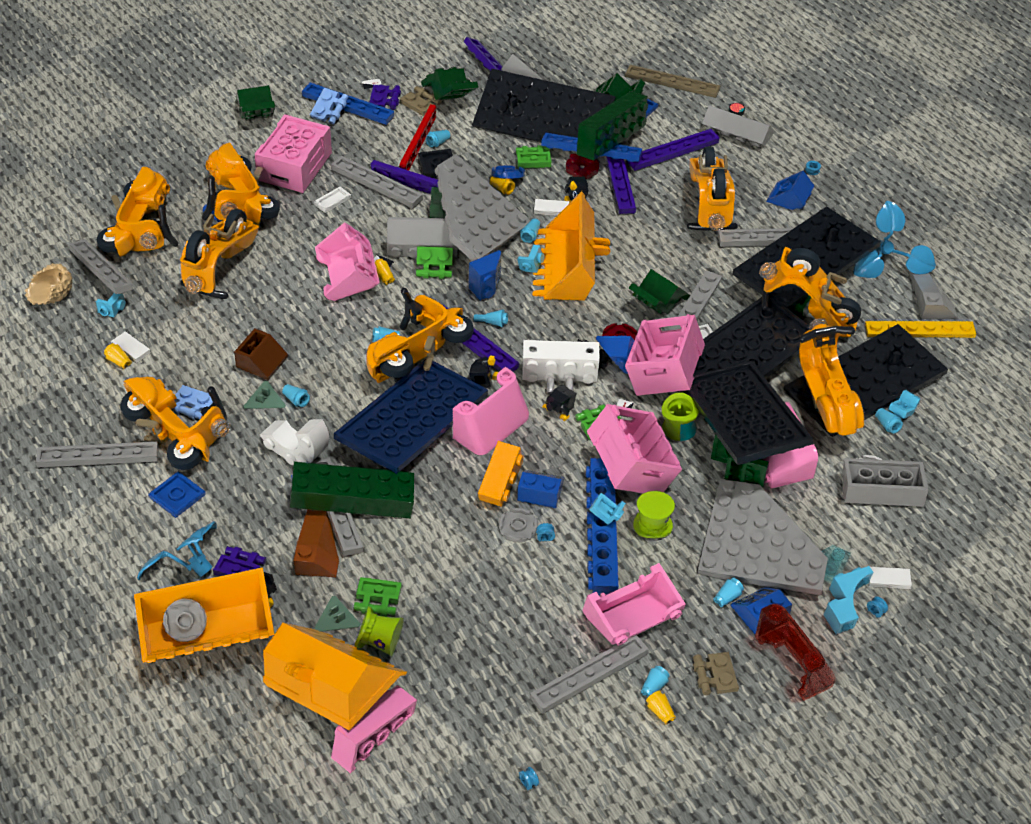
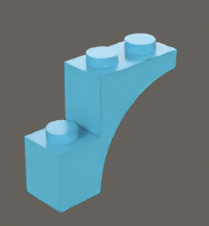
(841, 611)

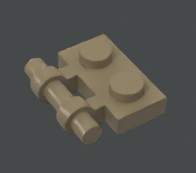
(416, 102)
(721, 670)

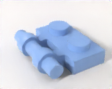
(326, 103)
(193, 398)

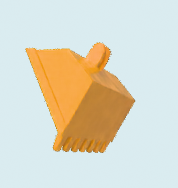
(570, 253)
(234, 608)
(326, 673)

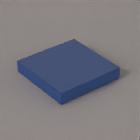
(177, 494)

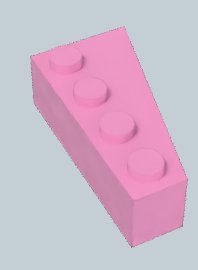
(373, 728)

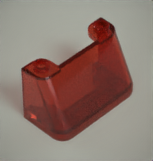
(780, 629)

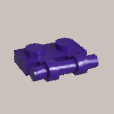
(380, 94)
(232, 564)

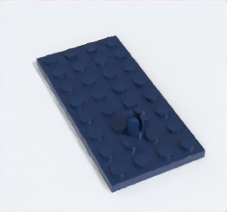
(408, 416)

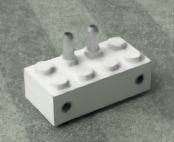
(560, 362)

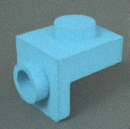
(533, 261)
(112, 306)
(905, 405)
(607, 509)

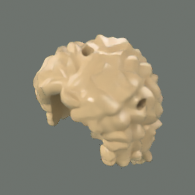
(49, 285)

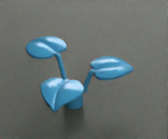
(891, 219)
(197, 562)

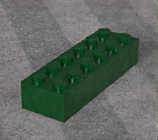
(611, 125)
(352, 490)

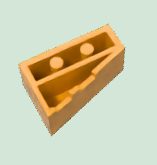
(501, 474)

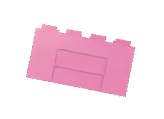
(308, 152)
(665, 359)
(634, 450)

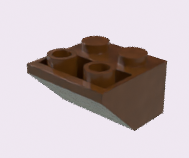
(260, 354)

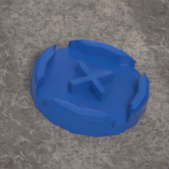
(508, 172)

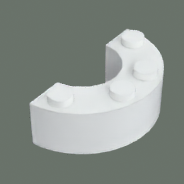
(294, 445)

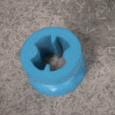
(815, 167)
(545, 532)
(877, 606)
(529, 778)

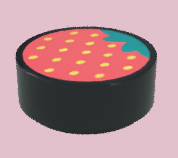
(737, 108)

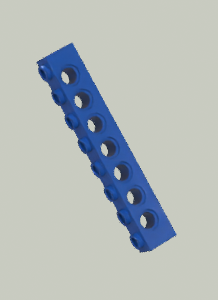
(602, 535)

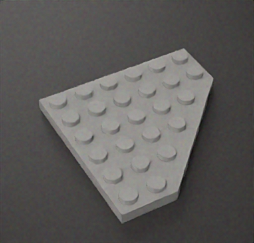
(475, 211)
(759, 542)

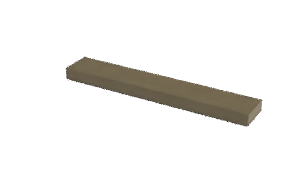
(673, 81)

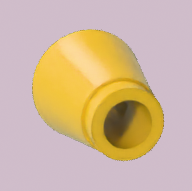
(504, 185)
(384, 271)
(116, 355)
(660, 706)

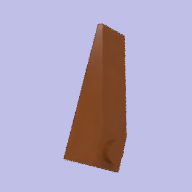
(316, 547)

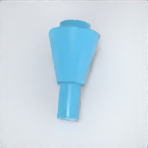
(496, 318)

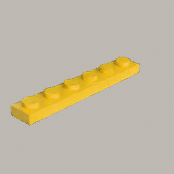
(946, 329)

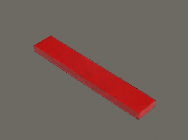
(419, 138)

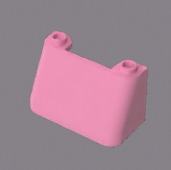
(348, 262)
(492, 420)
(792, 465)
(634, 607)

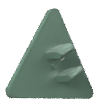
(264, 398)
(336, 617)

